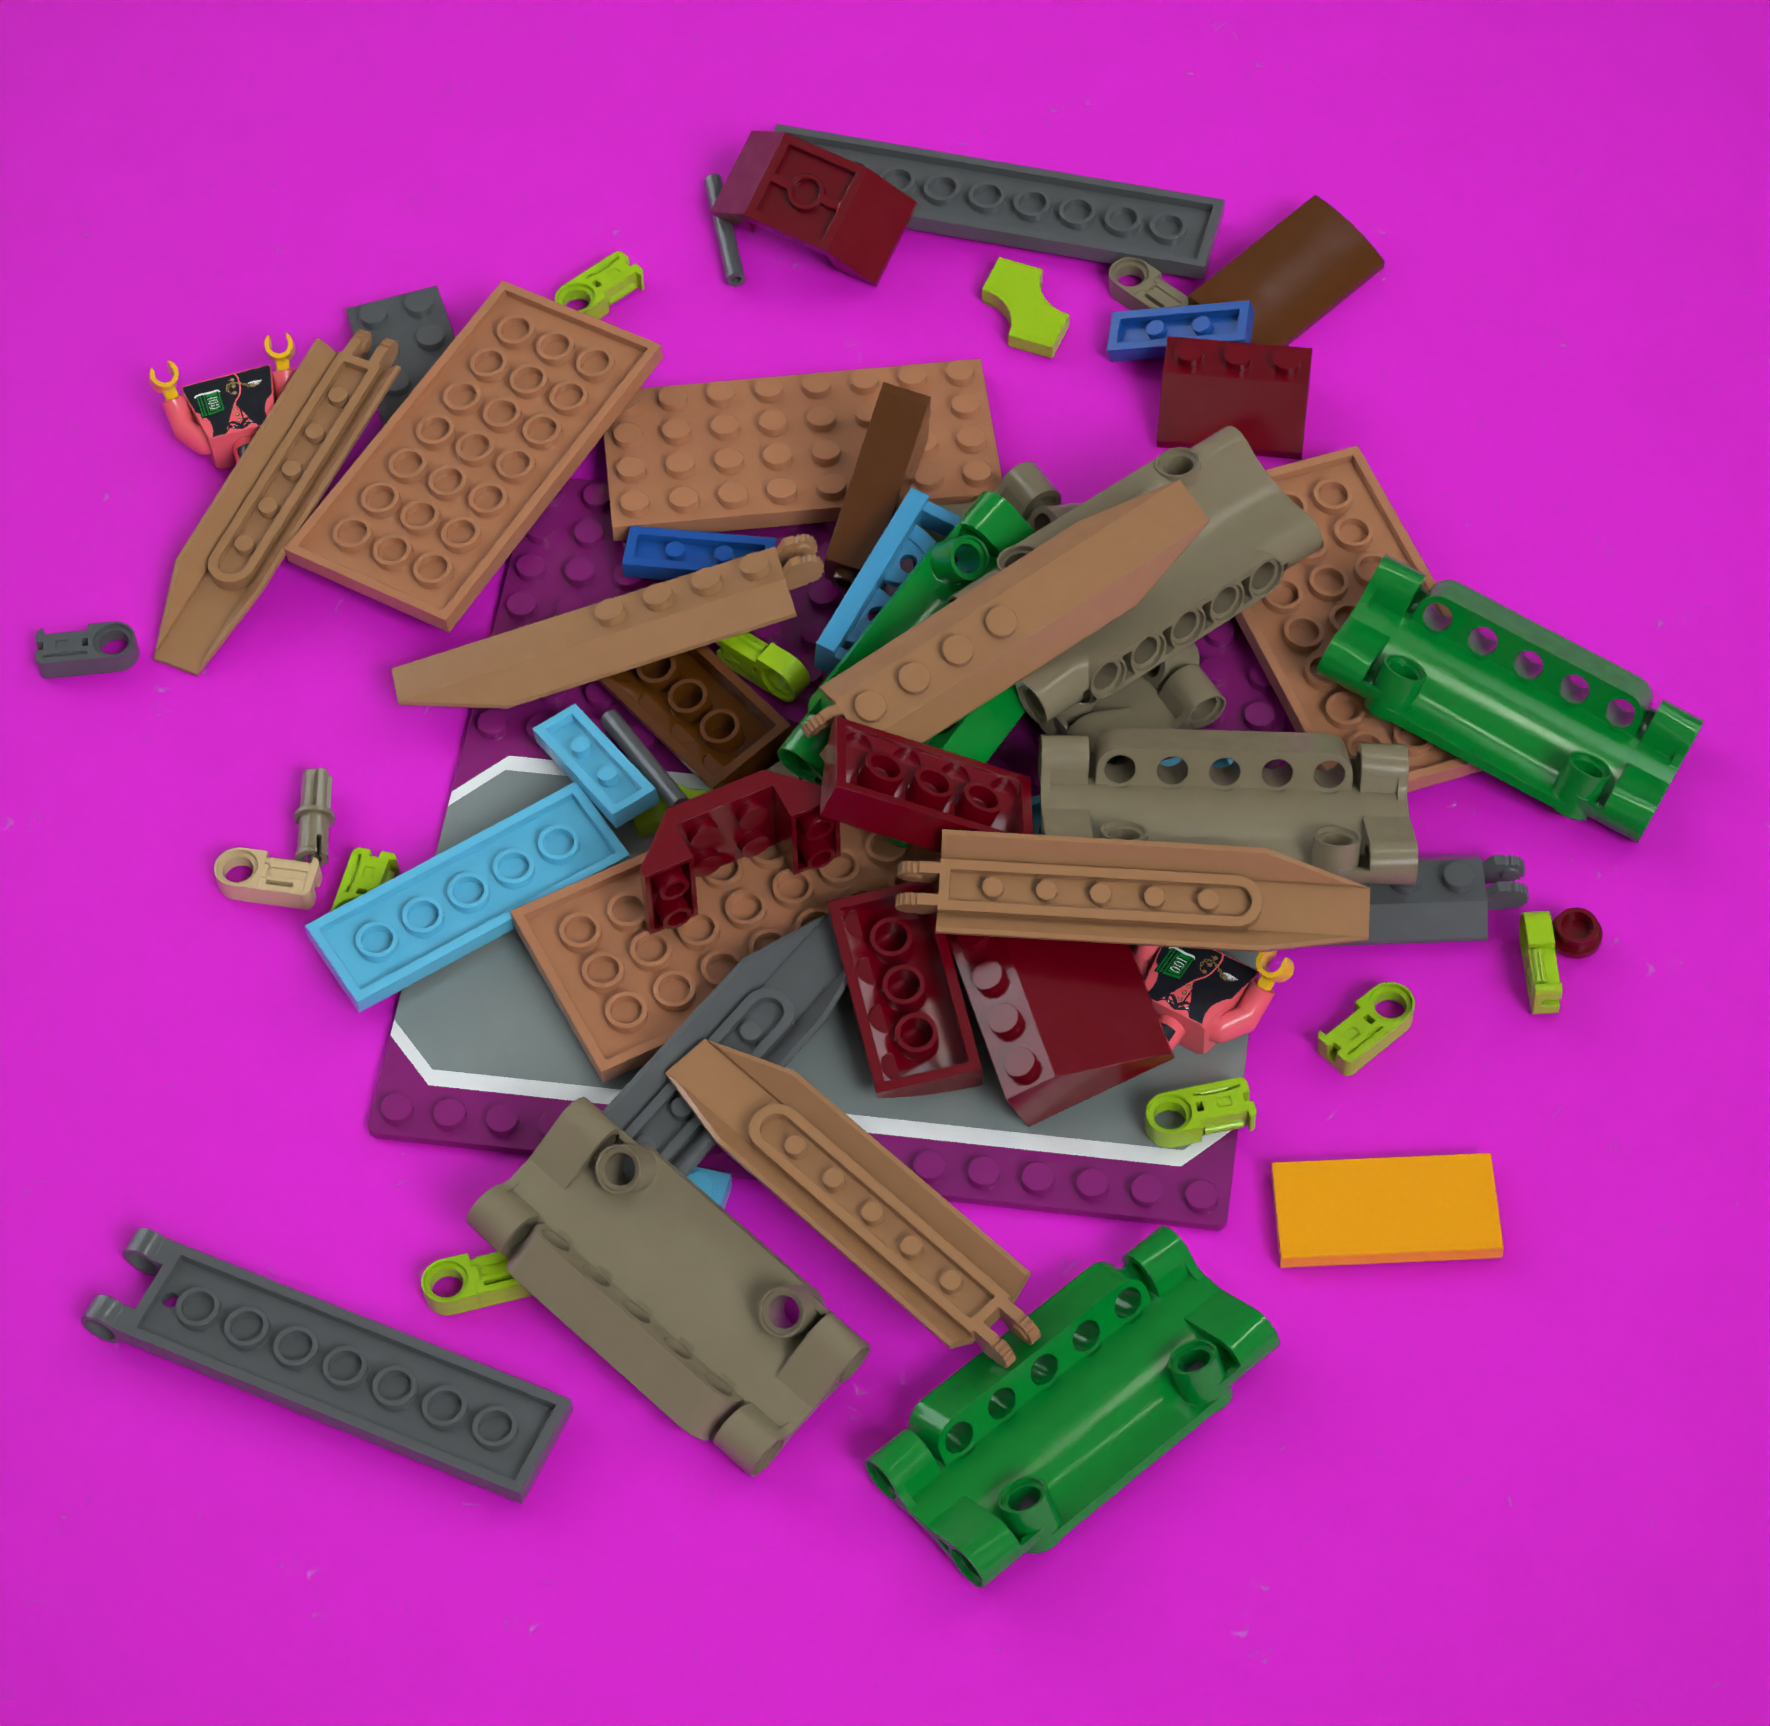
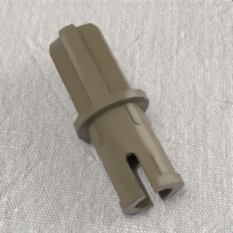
(314, 816)

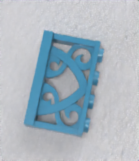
(899, 541)

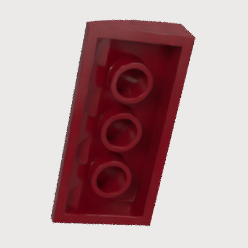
(917, 789)
(905, 995)

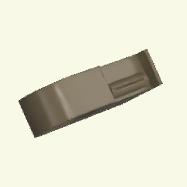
(1150, 293)

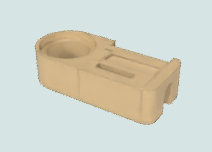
(272, 881)

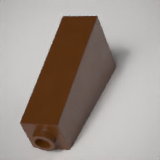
(879, 480)

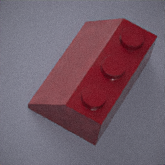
(1235, 385)

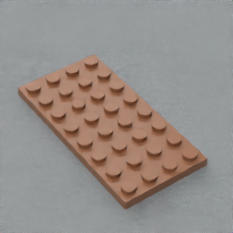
(786, 447)
(474, 455)
(1318, 595)
(636, 988)

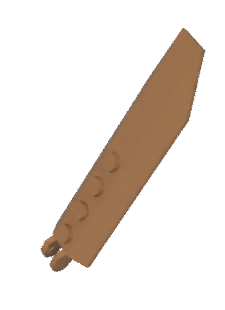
(271, 496)
(1015, 619)
(615, 633)
(1134, 893)
(858, 1197)

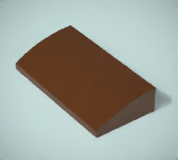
(1295, 272)
(703, 715)

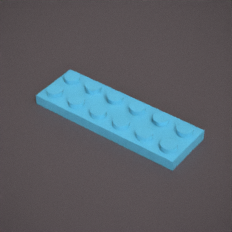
(462, 896)

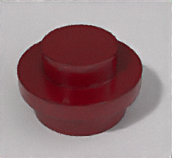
(1577, 933)

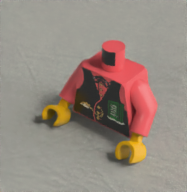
(225, 411)
(1207, 994)

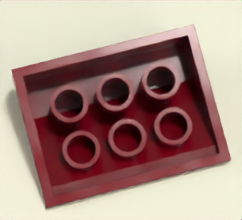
(1059, 1018)

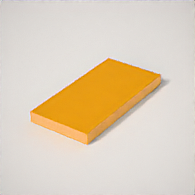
(1386, 1210)

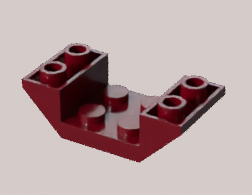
(816, 202)
(727, 826)

